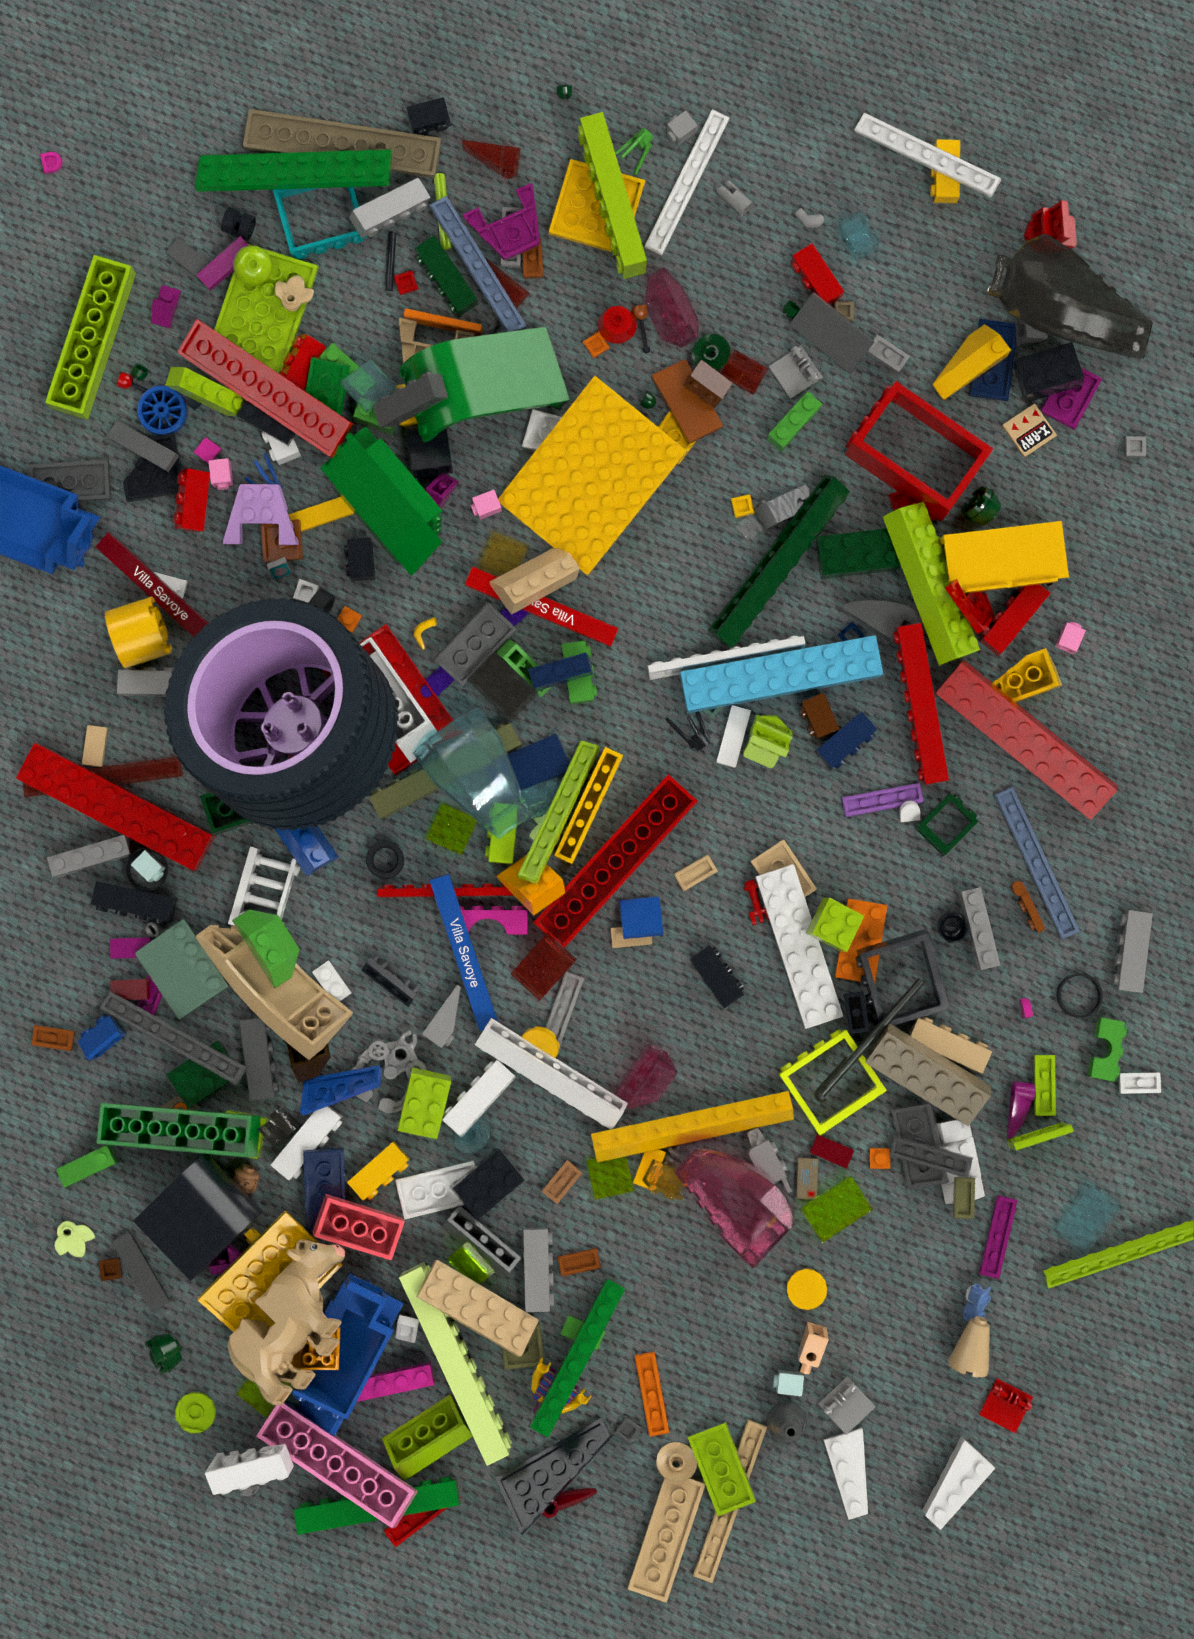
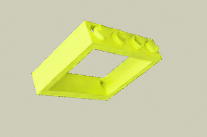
(805, 1057)

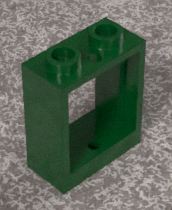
(932, 838)

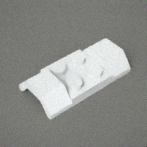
(958, 1138)

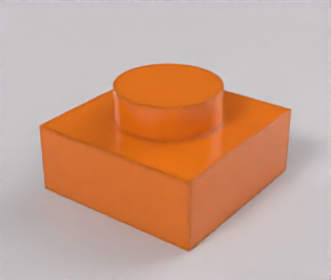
(349, 618)
(879, 1158)

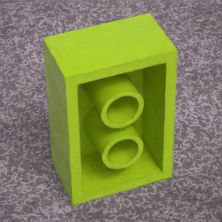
(424, 1103)

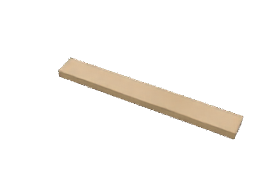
(721, 1525)

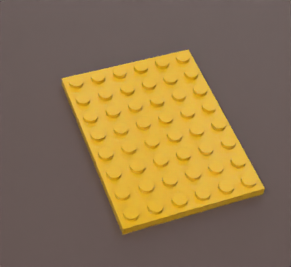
(592, 475)

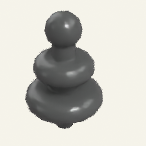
(672, 1155)

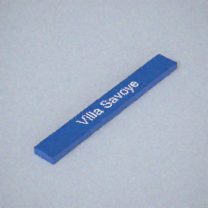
(463, 950)

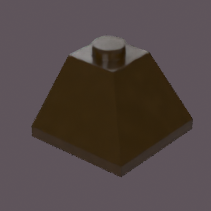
(308, 1069)

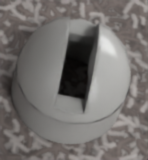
(157, 927)

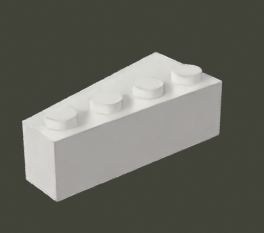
(248, 1469)
(957, 1482)

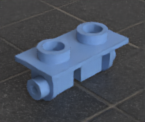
(980, 1299)

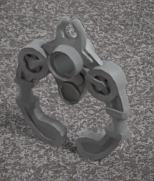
(394, 1065)

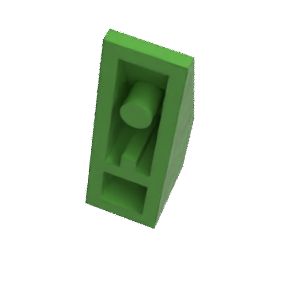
(519, 661)
(87, 1165)

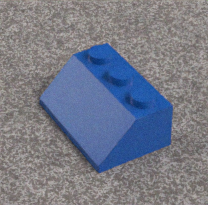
(308, 848)

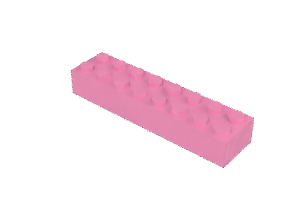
(338, 1464)

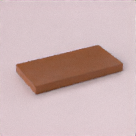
(689, 411)

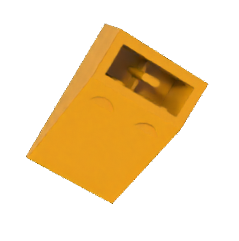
(310, 1360)

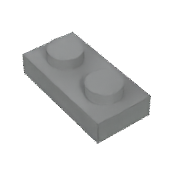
(888, 354)

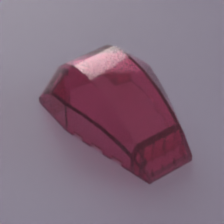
(739, 1201)

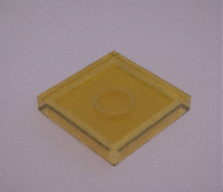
(502, 554)

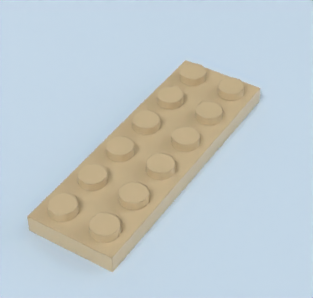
(477, 1308)
(666, 1538)

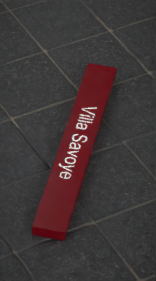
(151, 584)

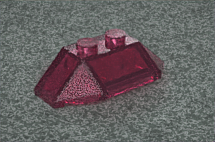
(671, 309)
(647, 1077)

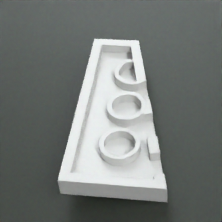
(848, 1465)

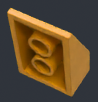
(532, 895)

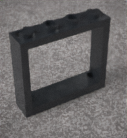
(872, 998)

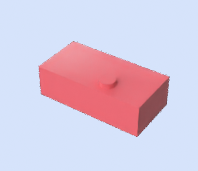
(358, 1227)

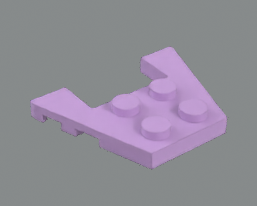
(260, 505)

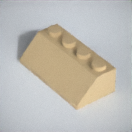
(535, 579)

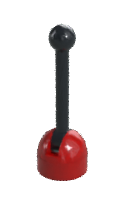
(126, 381)

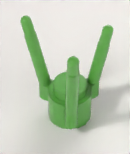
(640, 140)

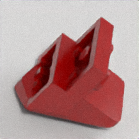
(1055, 223)

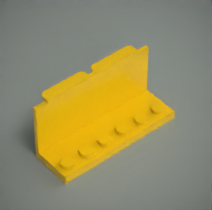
(1006, 557)

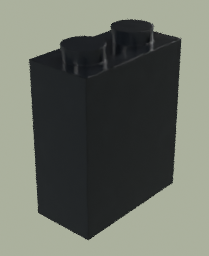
(429, 457)

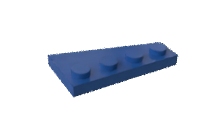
(336, 1087)

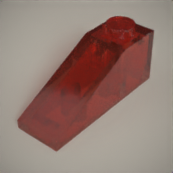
(499, 158)

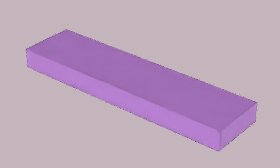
(881, 799)

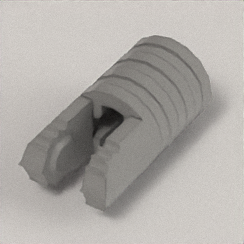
(735, 198)

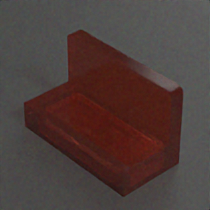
(744, 372)

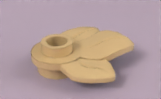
(293, 290)

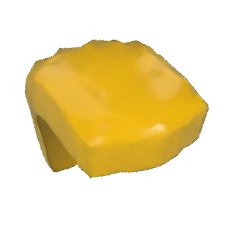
(420, 628)

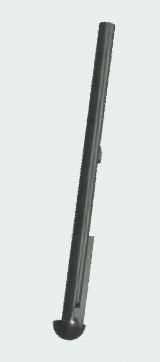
(847, 1063)

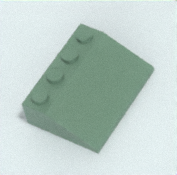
(181, 969)

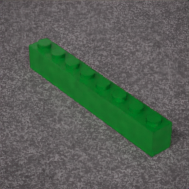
(576, 1358)
(344, 1512)

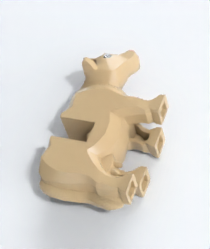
(296, 1307)

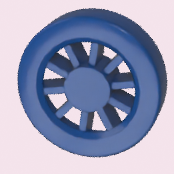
(162, 410)

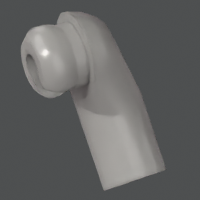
(809, 221)

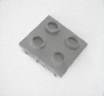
(795, 371)
(846, 1405)

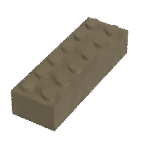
(928, 1074)

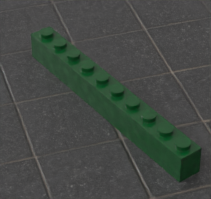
(779, 561)

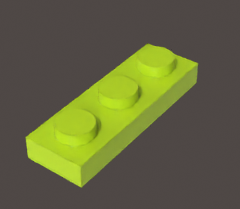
(1044, 1085)

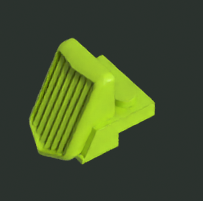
(768, 740)

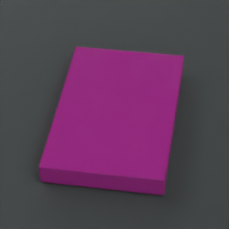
(1070, 405)

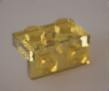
(662, 1179)

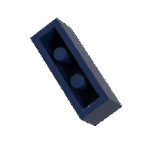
(561, 671)
(846, 741)

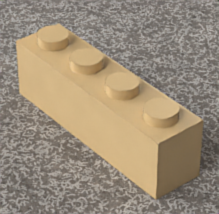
(950, 1045)

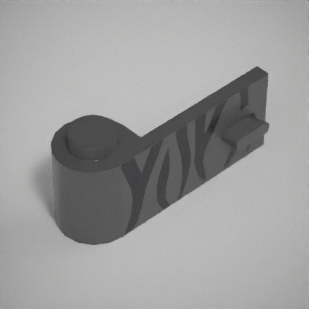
(781, 508)

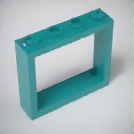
(320, 246)

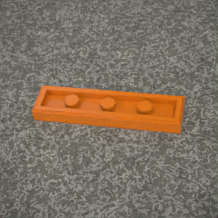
(442, 322)
(651, 1394)

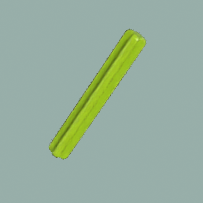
(440, 192)

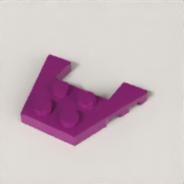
(512, 233)

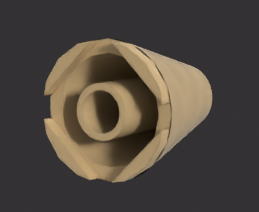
(972, 1349)

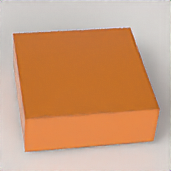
(596, 345)

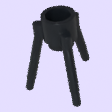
(699, 739)

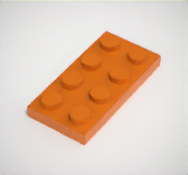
(868, 934)

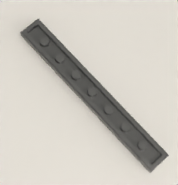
(173, 1038)

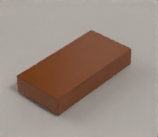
(578, 1262)

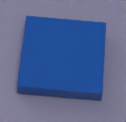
(641, 917)

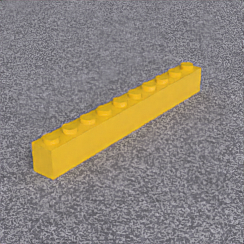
(692, 1126)

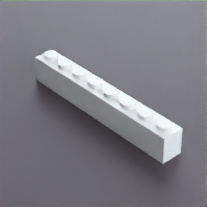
(551, 1074)

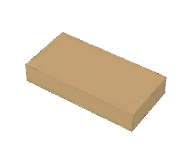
(95, 746)
(695, 872)

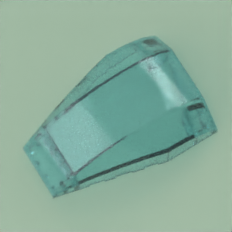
(475, 772)

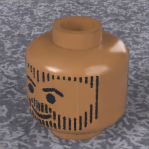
(246, 1178)

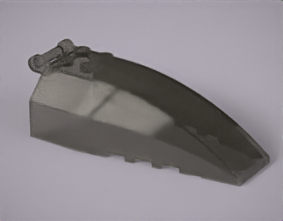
(1064, 298)

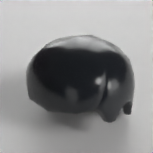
(956, 920)

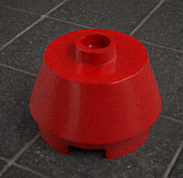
(617, 324)

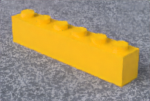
(588, 806)

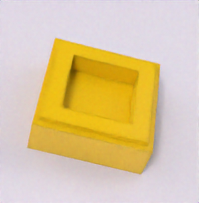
(742, 506)

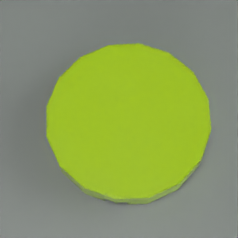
(195, 1412)

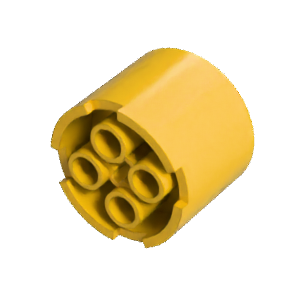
(137, 632)

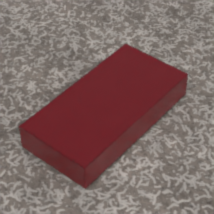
(131, 989)
(831, 1151)

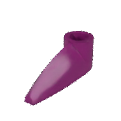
(1020, 1100)

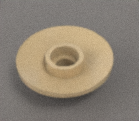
(677, 1453)

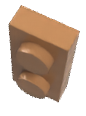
(562, 1181)

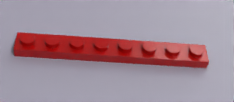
(426, 891)

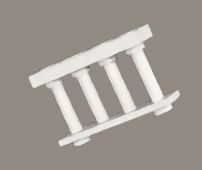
(249, 877)

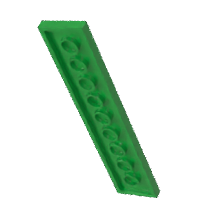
(294, 170)

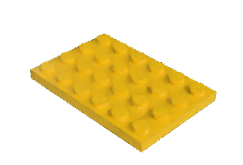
(251, 1274)

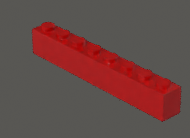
(921, 704)

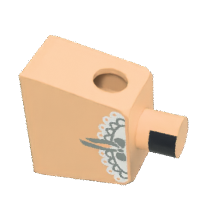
(814, 1344)

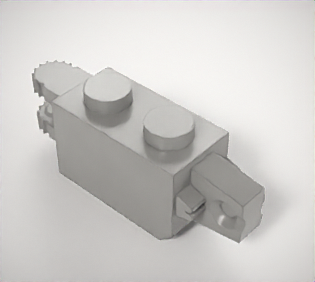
(764, 1158)

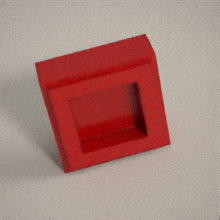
(406, 282)

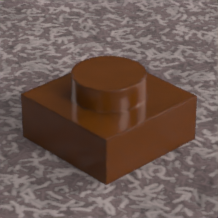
(110, 1269)

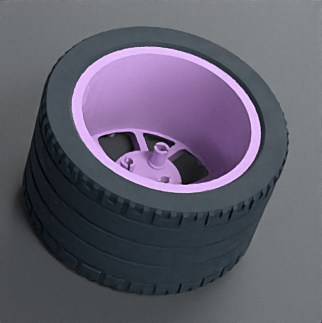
(334, 757)

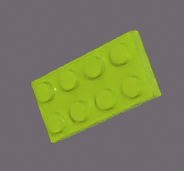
(721, 1469)

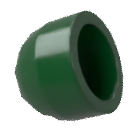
(564, 90)
(791, 309)
(140, 372)
(649, 401)

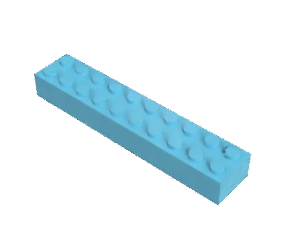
(781, 674)

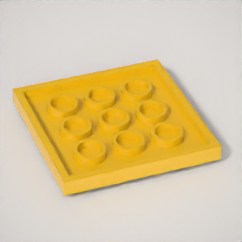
(578, 212)

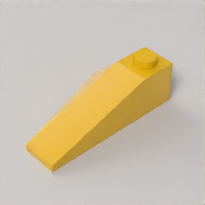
(974, 357)

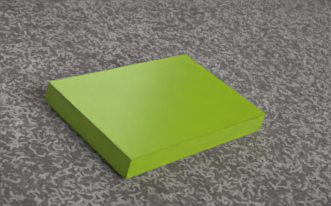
(1039, 1136)

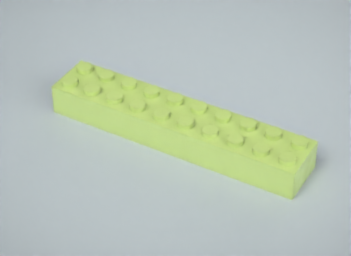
(459, 1371)

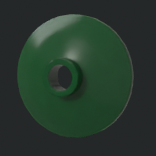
(711, 344)

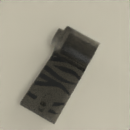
(279, 1127)

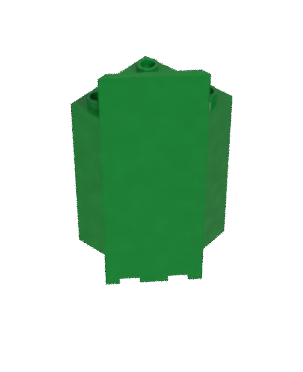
(386, 499)

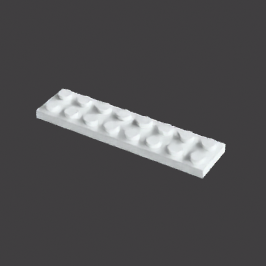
(799, 951)

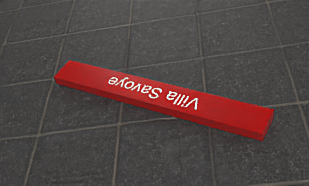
(550, 611)

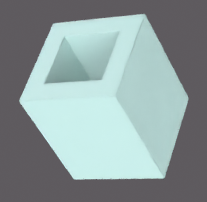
(148, 866)
(788, 1383)

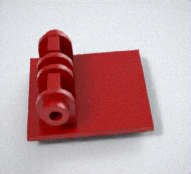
(1006, 1405)

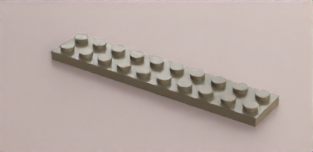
(289, 134)

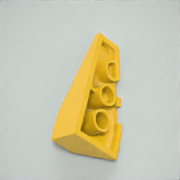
(1030, 677)

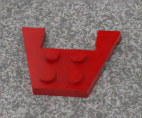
(973, 605)

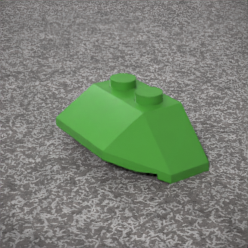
(269, 944)

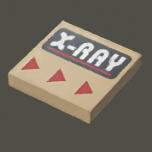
(1029, 430)

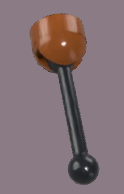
(640, 313)

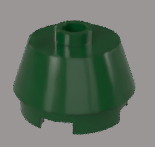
(982, 507)
(164, 1352)

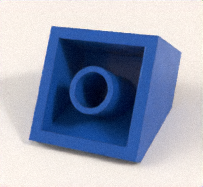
(101, 1037)

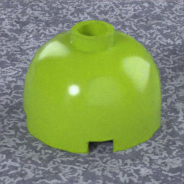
(252, 265)

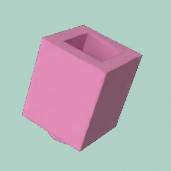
(221, 473)
(486, 505)
(1070, 637)

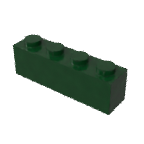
(446, 275)

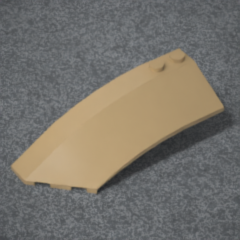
(294, 1010)

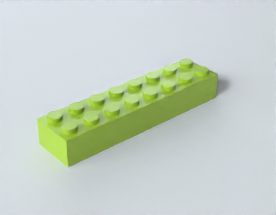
(612, 196)
(90, 337)
(927, 578)

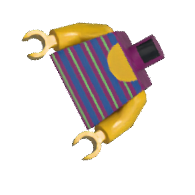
(540, 1382)

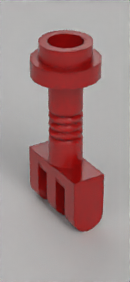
(751, 886)

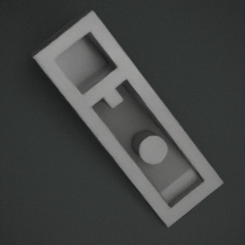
(444, 1022)

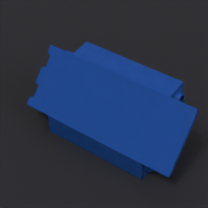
(42, 523)
(365, 1329)

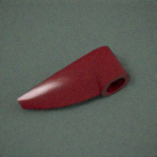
(568, 1499)

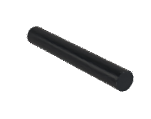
(390, 261)

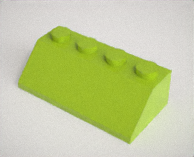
(426, 1437)

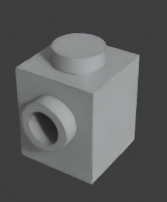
(681, 128)

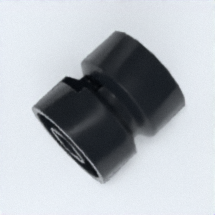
(233, 219)

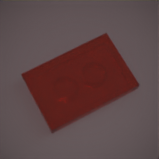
(543, 966)

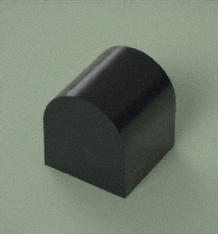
(198, 1216)

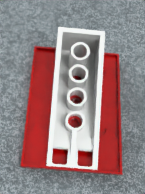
(418, 715)

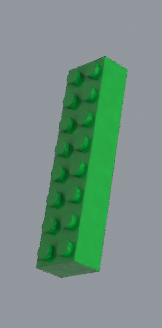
(178, 1129)

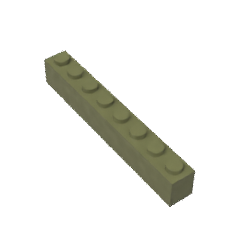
(418, 783)

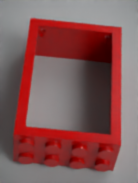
(896, 476)

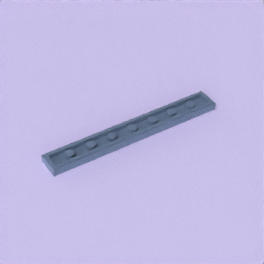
(477, 265)
(1036, 863)

